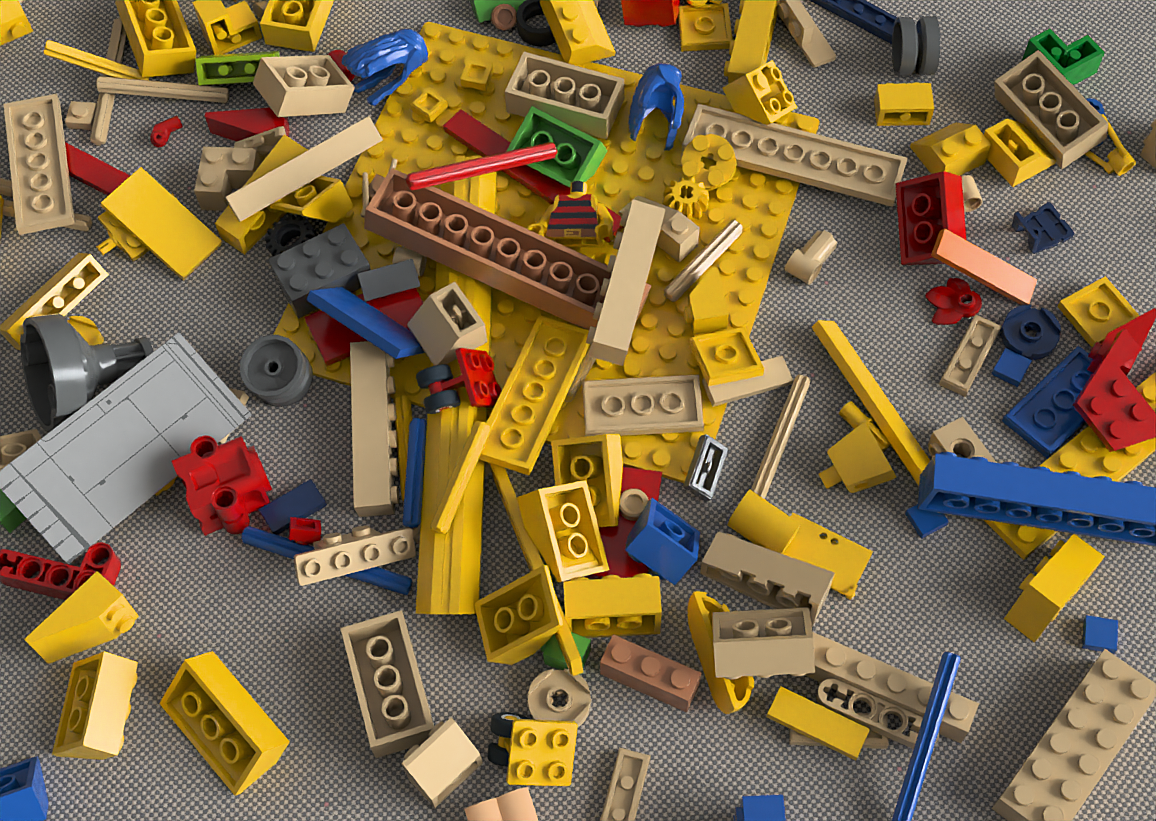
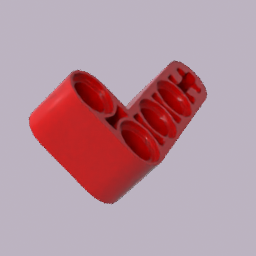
(53, 572)

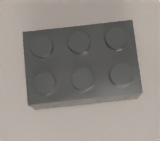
(317, 264)

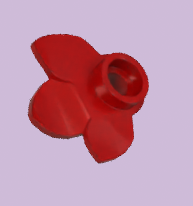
(951, 302)

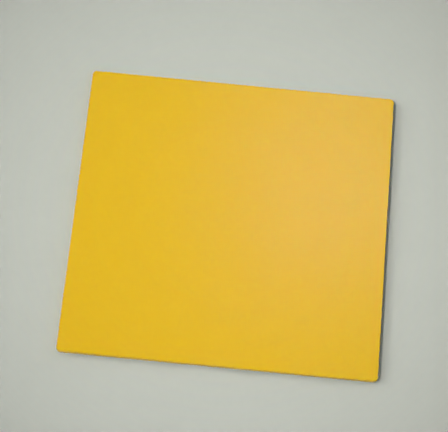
(627, 170)

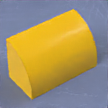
(763, 523)

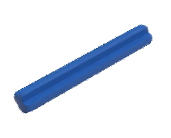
(414, 473)

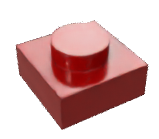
(304, 530)

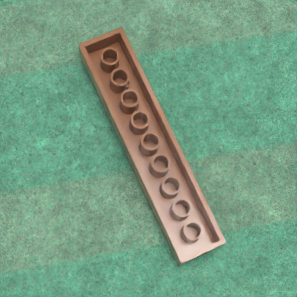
(489, 249)

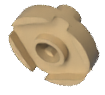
(559, 683)

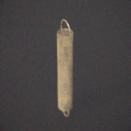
(588, 368)

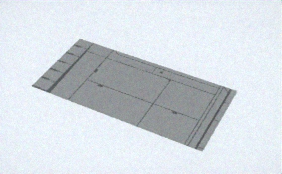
(120, 447)

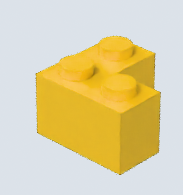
(226, 27)

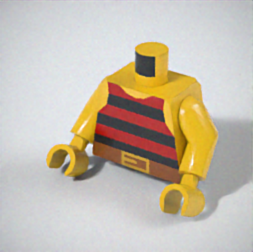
(576, 219)

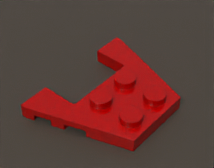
(1113, 403)

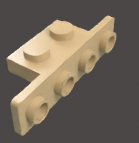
(805, 32)
(352, 553)

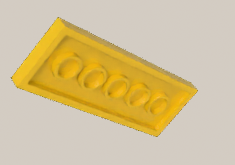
(534, 394)

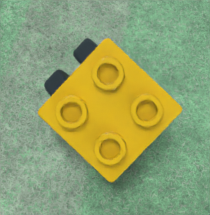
(533, 749)

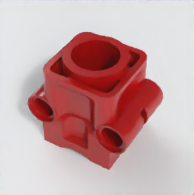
(223, 483)

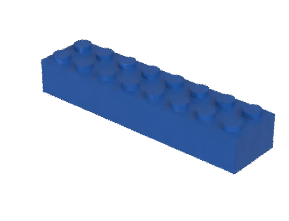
(1039, 498)

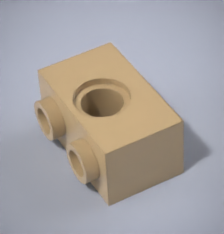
(958, 438)

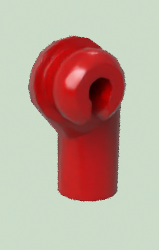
(162, 131)

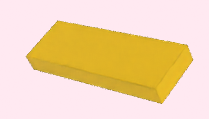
(818, 723)

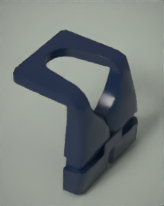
(1047, 224)

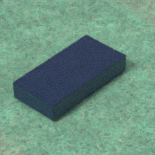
(298, 503)

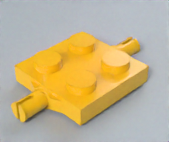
(120, 238)

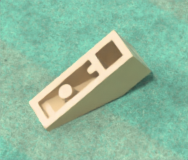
(677, 233)

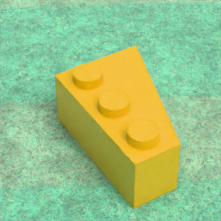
(1053, 586)

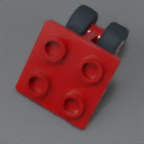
(476, 375)

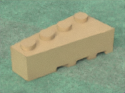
(766, 574)

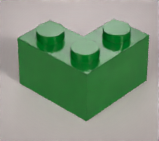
(1073, 61)

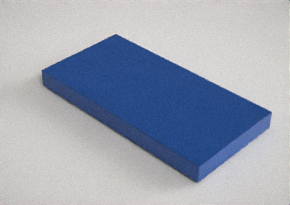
(366, 321)
(1047, 412)

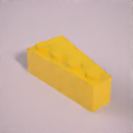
(249, 231)

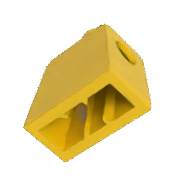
(857, 462)

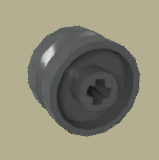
(915, 45)
(276, 370)

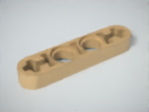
(879, 709)

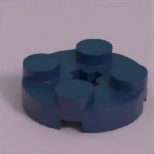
(1040, 320)

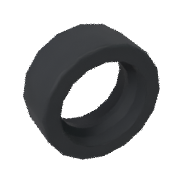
(530, 35)

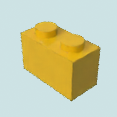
(903, 104)

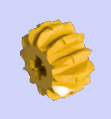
(687, 197)

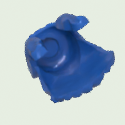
(379, 58)
(657, 91)

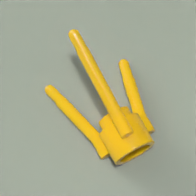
(1119, 158)

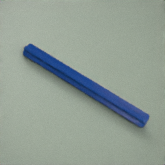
(289, 548)
(926, 737)

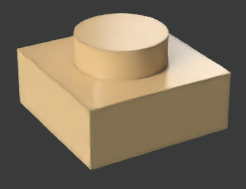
(81, 115)

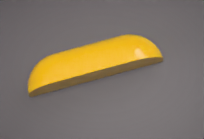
(727, 693)

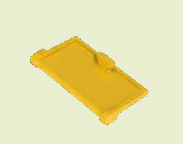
(843, 558)

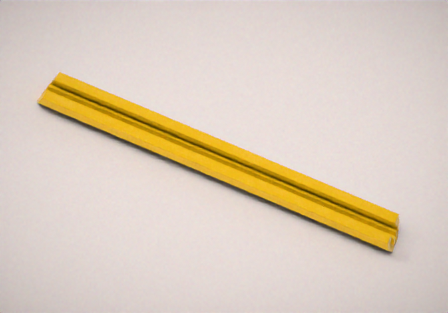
(452, 561)

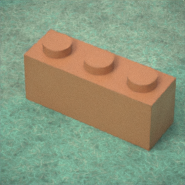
(650, 673)

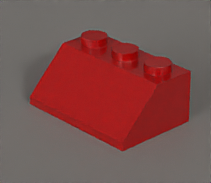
(923, 210)

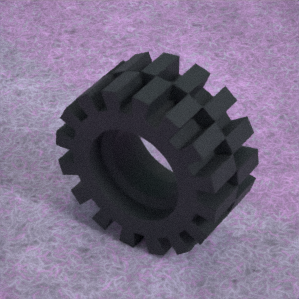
(286, 231)

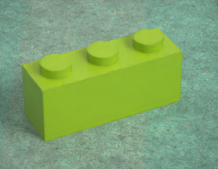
(229, 67)

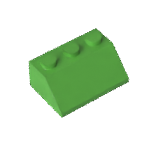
(577, 151)

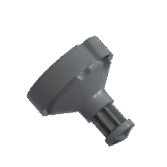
(66, 370)

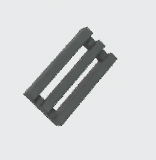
(702, 464)

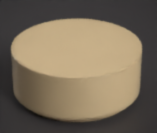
(632, 503)

